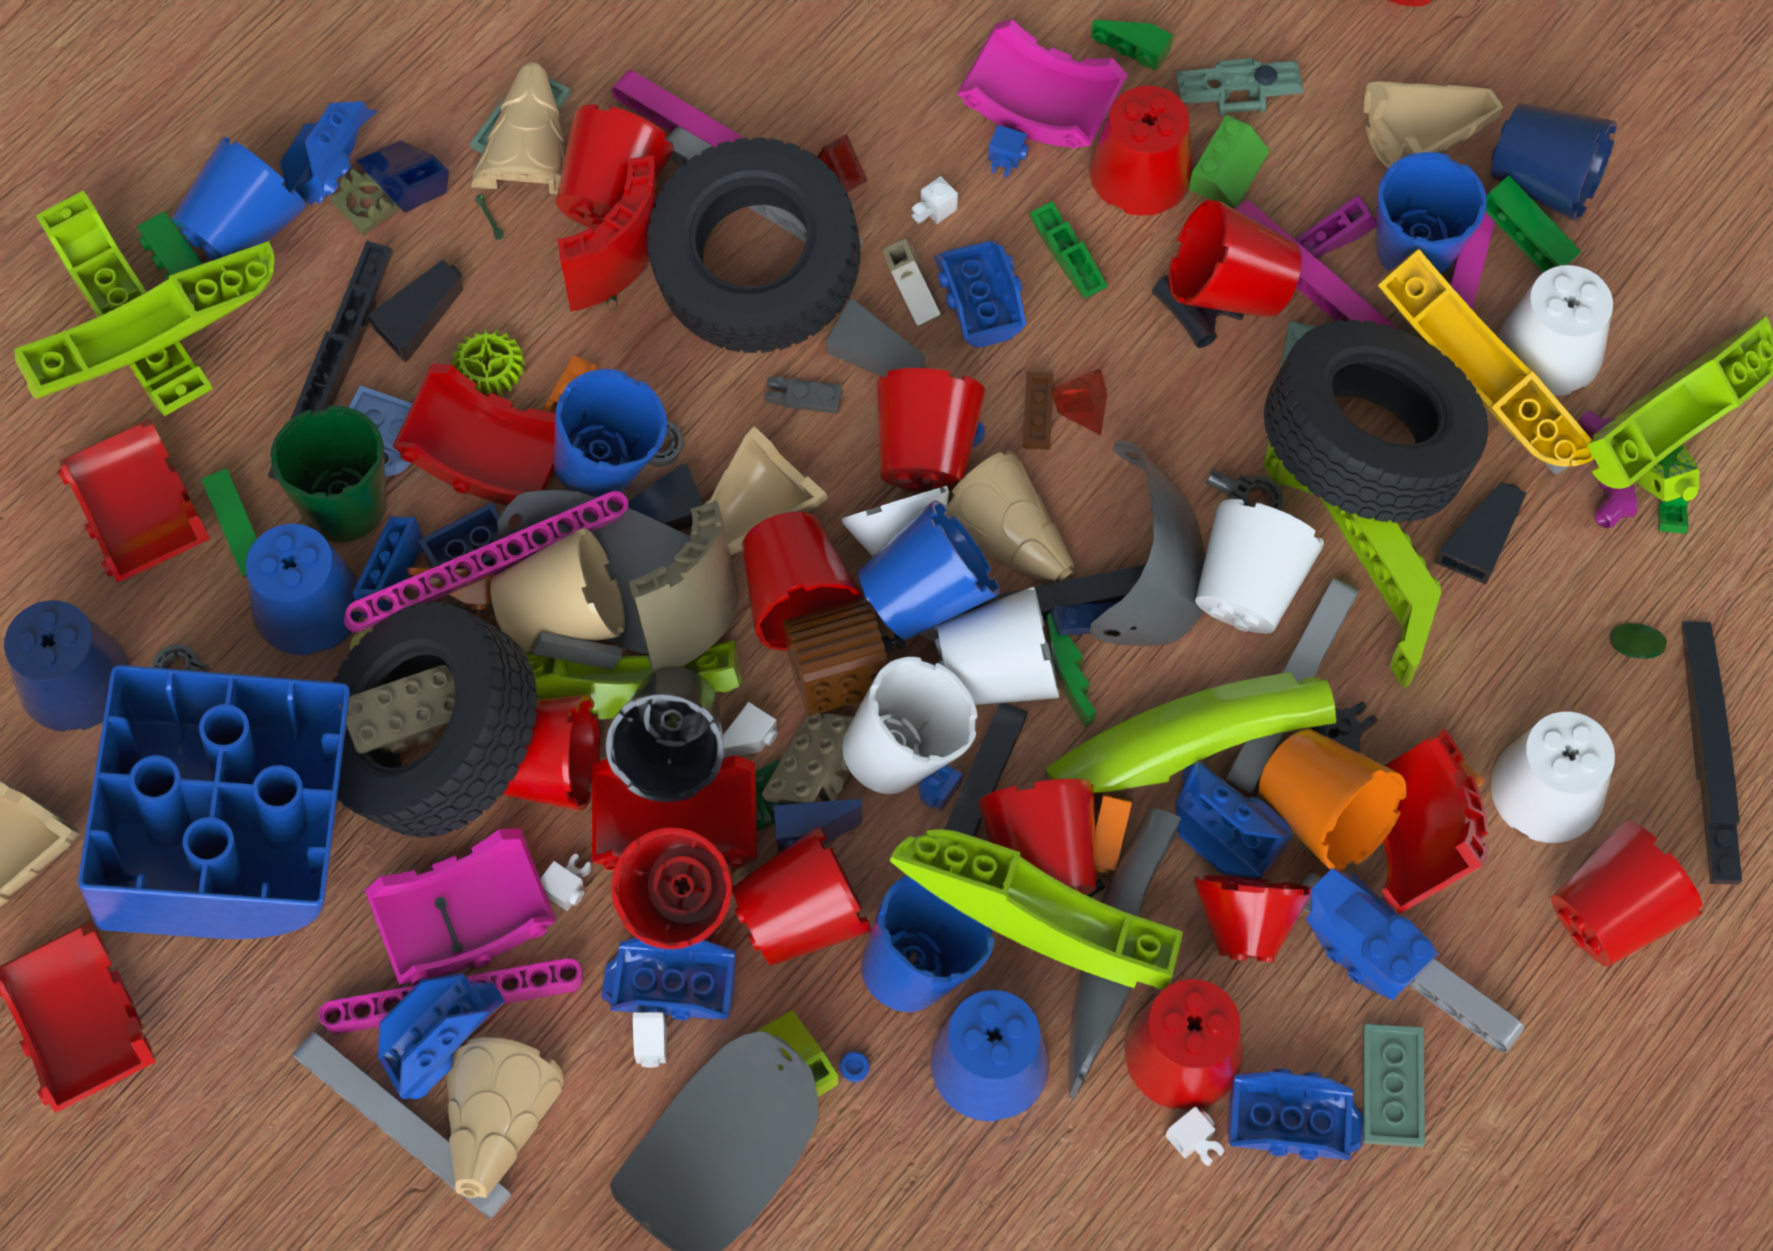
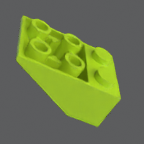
(796, 1035)

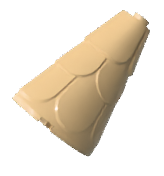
(1424, 117)
(526, 136)
(761, 486)
(1010, 519)
(28, 839)
(494, 1106)

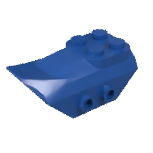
(323, 151)
(982, 292)
(1227, 828)
(1367, 935)
(673, 982)
(429, 1027)
(1293, 1115)

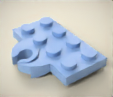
(388, 415)

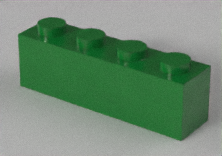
(1529, 226)
(167, 245)

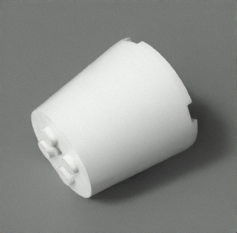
(1561, 328)
(1254, 565)
(1000, 651)
(908, 725)
(1554, 778)

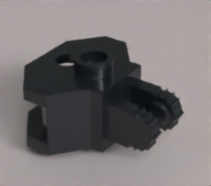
(1347, 728)

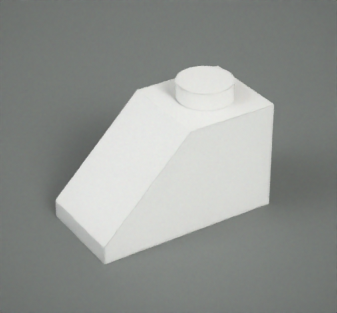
(749, 732)
(649, 1039)

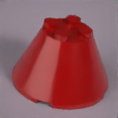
(1250, 915)

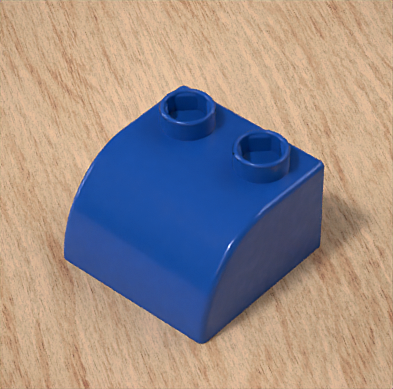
(213, 803)

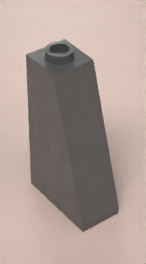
(870, 343)

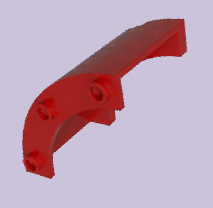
(616, 251)
(476, 438)
(133, 501)
(719, 812)
(1438, 825)
(74, 1017)

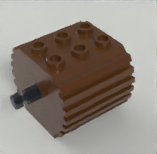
(836, 654)

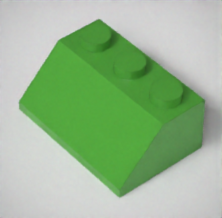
(1229, 163)

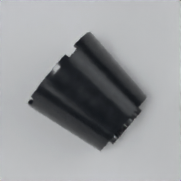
(665, 752)

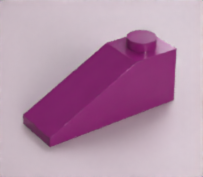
(1339, 228)

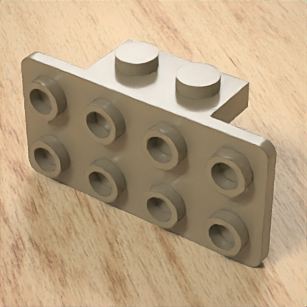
(401, 711)
(812, 762)

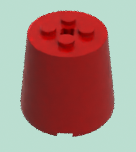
(1144, 152)
(597, 160)
(1233, 263)
(926, 427)
(792, 573)
(560, 754)
(1048, 827)
(649, 893)
(1625, 896)
(799, 902)
(1181, 1065)

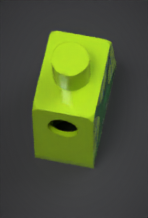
(1673, 477)

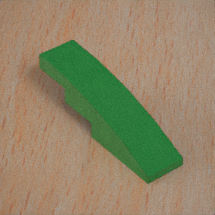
(1067, 250)
(231, 515)
(1067, 661)

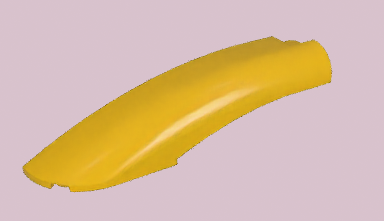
(1500, 377)

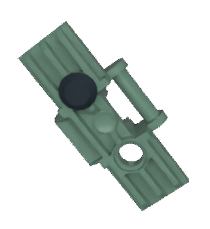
(1237, 75)

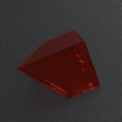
(843, 162)
(1083, 400)

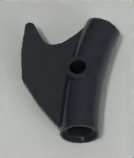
(1197, 321)

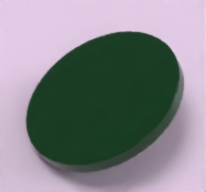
(1638, 641)

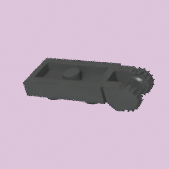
(804, 394)

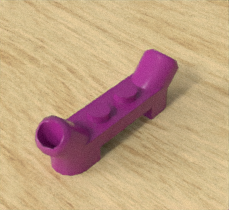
(1617, 502)

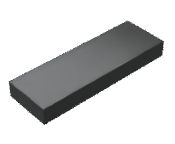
(576, 650)

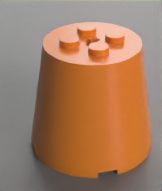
(1332, 797)

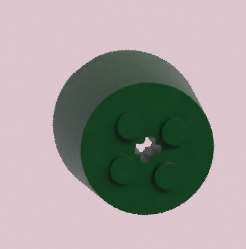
(333, 471)

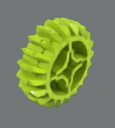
(502, 369)

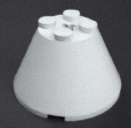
(879, 525)

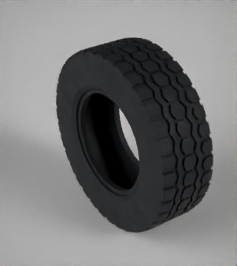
(741, 177)
(1353, 466)
(482, 739)

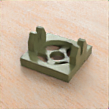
(376, 215)

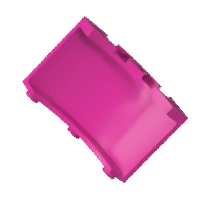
(1040, 89)
(490, 899)

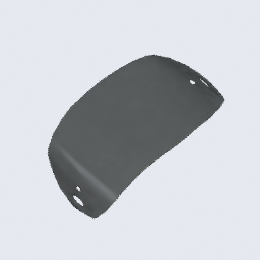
(632, 545)
(1165, 594)
(721, 1146)

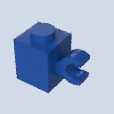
(1007, 149)
(940, 787)

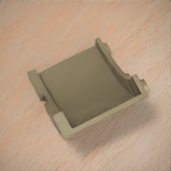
(693, 599)

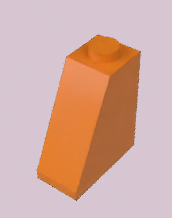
(1110, 831)

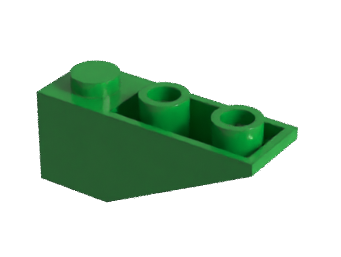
(1136, 40)

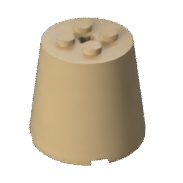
(559, 593)

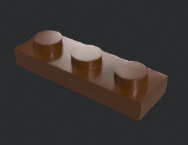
(1038, 410)

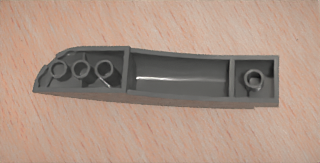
(1099, 999)

